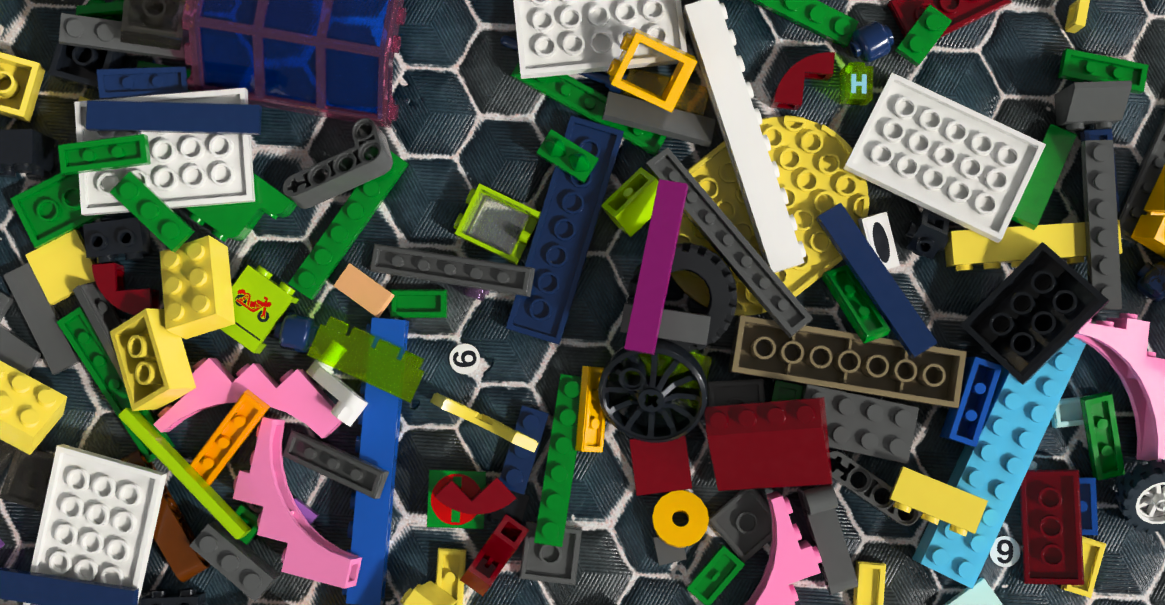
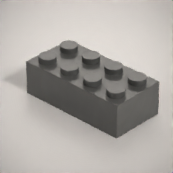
(867, 423)

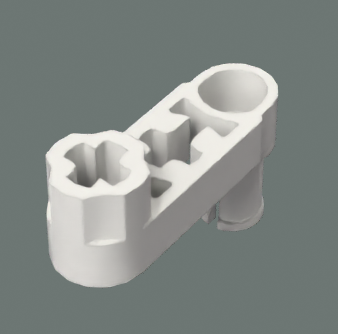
(349, 404)

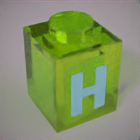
(856, 84)

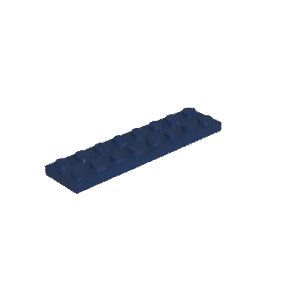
(565, 235)

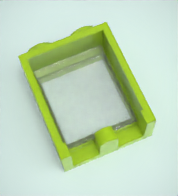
(496, 223)

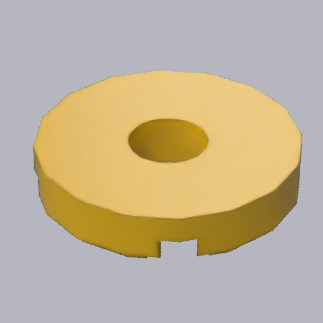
(680, 502)

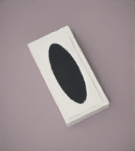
(879, 235)

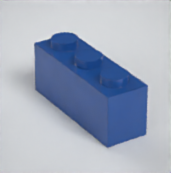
(978, 386)

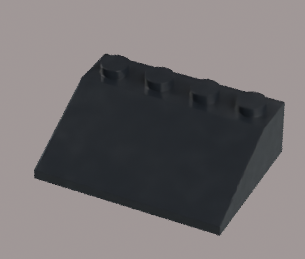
(1034, 313)

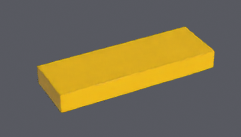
(590, 415)

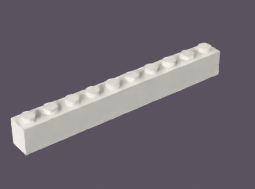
(743, 135)

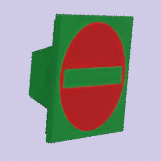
(444, 517)

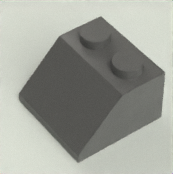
(1091, 104)

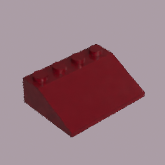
(769, 444)

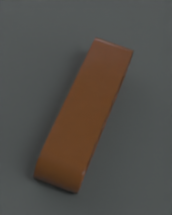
(172, 531)

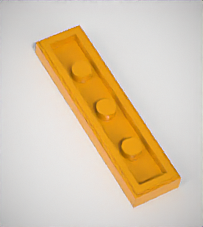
(229, 436)

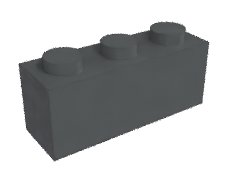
(235, 560)

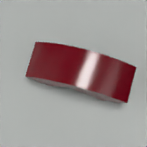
(790, 88)
(111, 284)
(489, 499)
(494, 555)

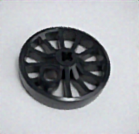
(653, 393)

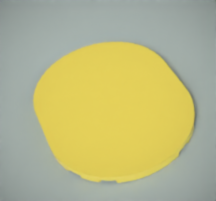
(814, 178)

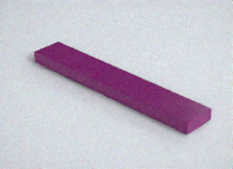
(656, 267)

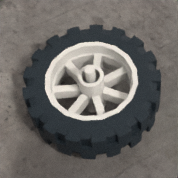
(1144, 481)

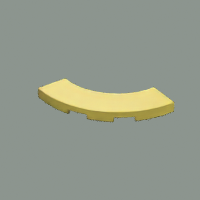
(484, 421)

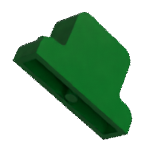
(239, 219)

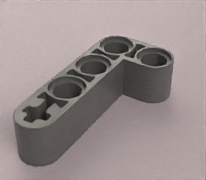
(343, 171)
(867, 488)
(826, 534)

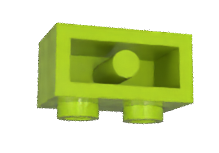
(634, 202)

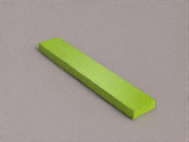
(185, 473)

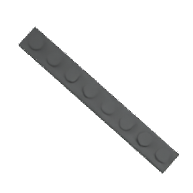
(733, 246)

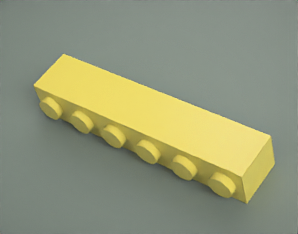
(970, 248)

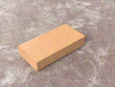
(364, 290)

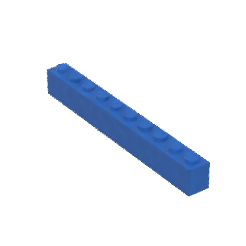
(378, 446)

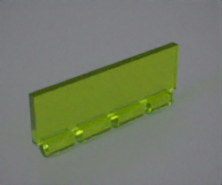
(372, 365)

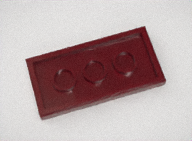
(959, 11)
(1052, 527)

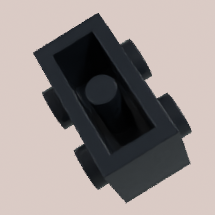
(117, 239)

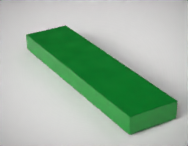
(1044, 176)

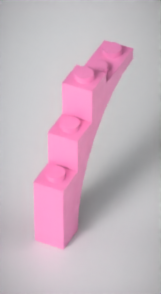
(1124, 346)
(217, 386)
(266, 485)
(787, 560)

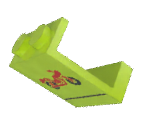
(257, 307)

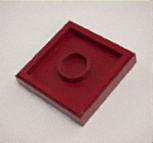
(660, 466)

